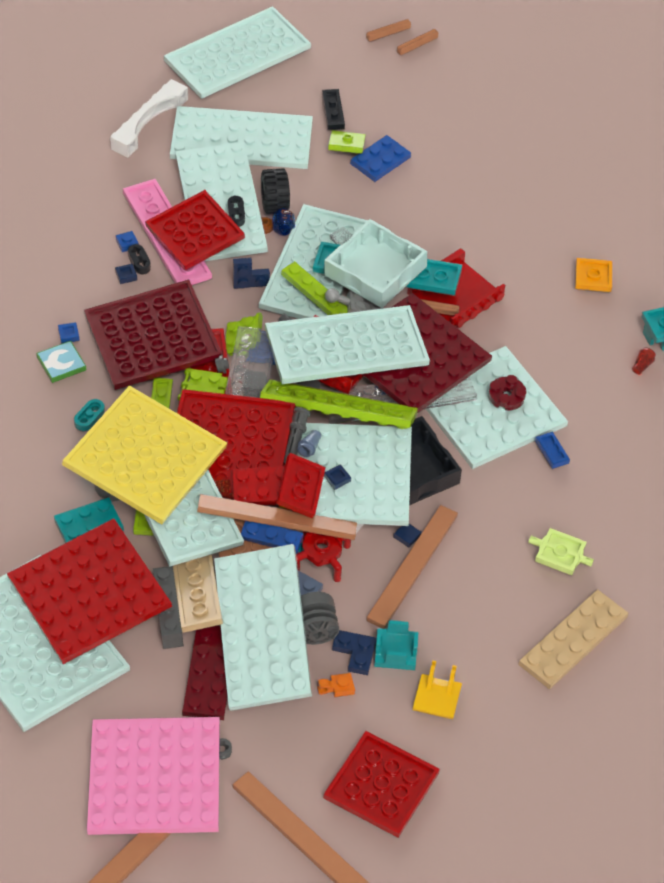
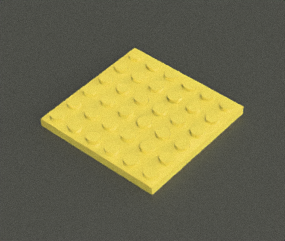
(145, 454)

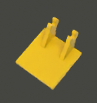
(437, 695)

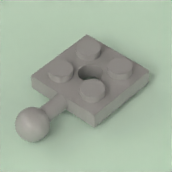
(354, 302)

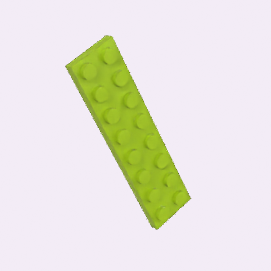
(342, 404)

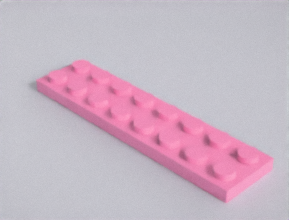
(148, 201)

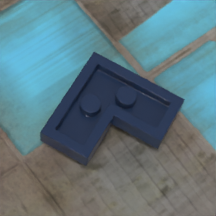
(246, 277)
(359, 646)

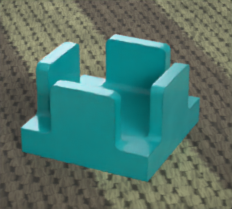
(654, 326)
(396, 646)

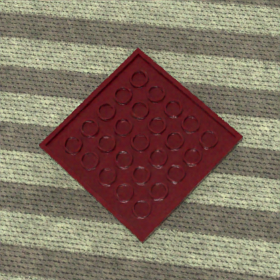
(152, 334)
(451, 358)

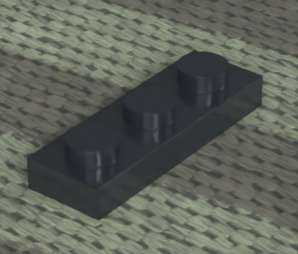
(333, 109)

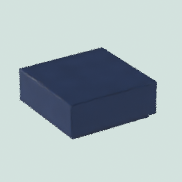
(126, 273)
(337, 477)
(407, 535)

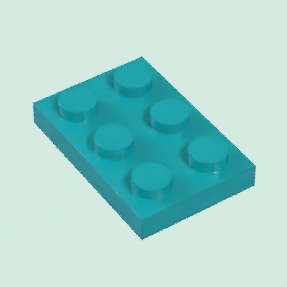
(85, 518)

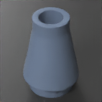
(308, 444)

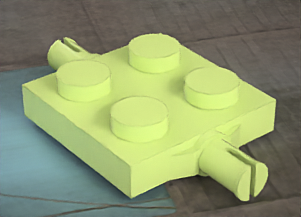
(561, 551)

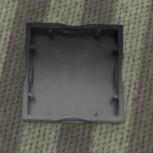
(431, 464)

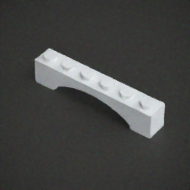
(168, 97)

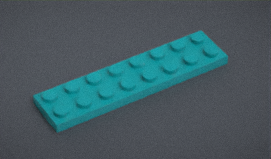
(436, 277)

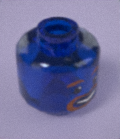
(283, 221)

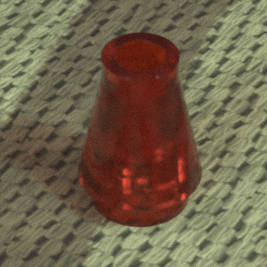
(644, 359)

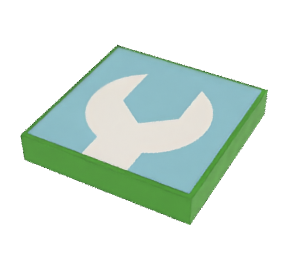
(61, 361)

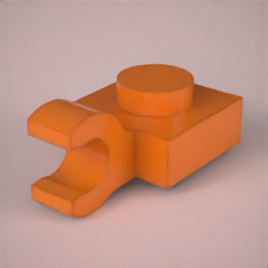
(338, 684)

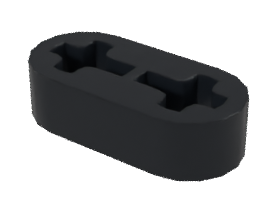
(236, 211)
(142, 258)

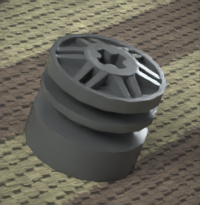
(319, 617)

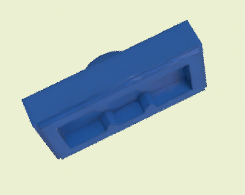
(552, 450)

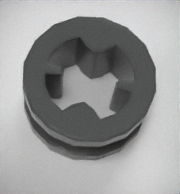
(228, 748)

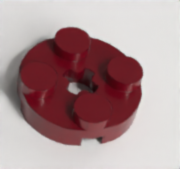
(511, 385)

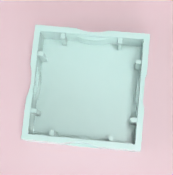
(375, 263)

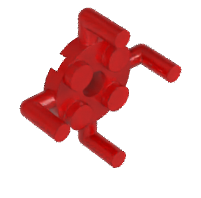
(323, 556)

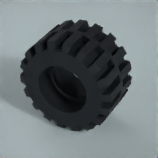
(275, 190)

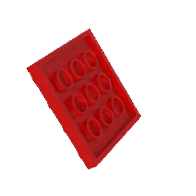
(195, 229)
(381, 784)

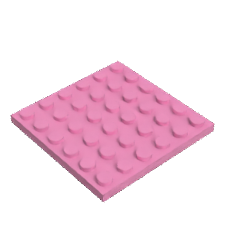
(154, 776)

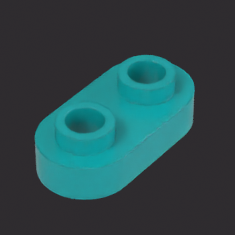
(86, 417)

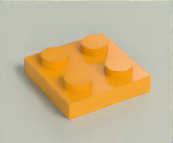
(593, 274)

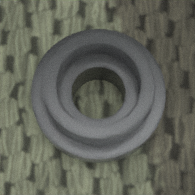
(222, 364)

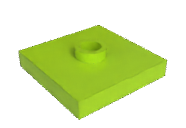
(346, 142)

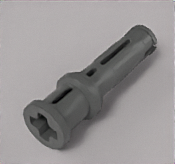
(297, 428)

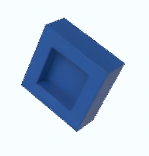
(125, 240)
(68, 332)

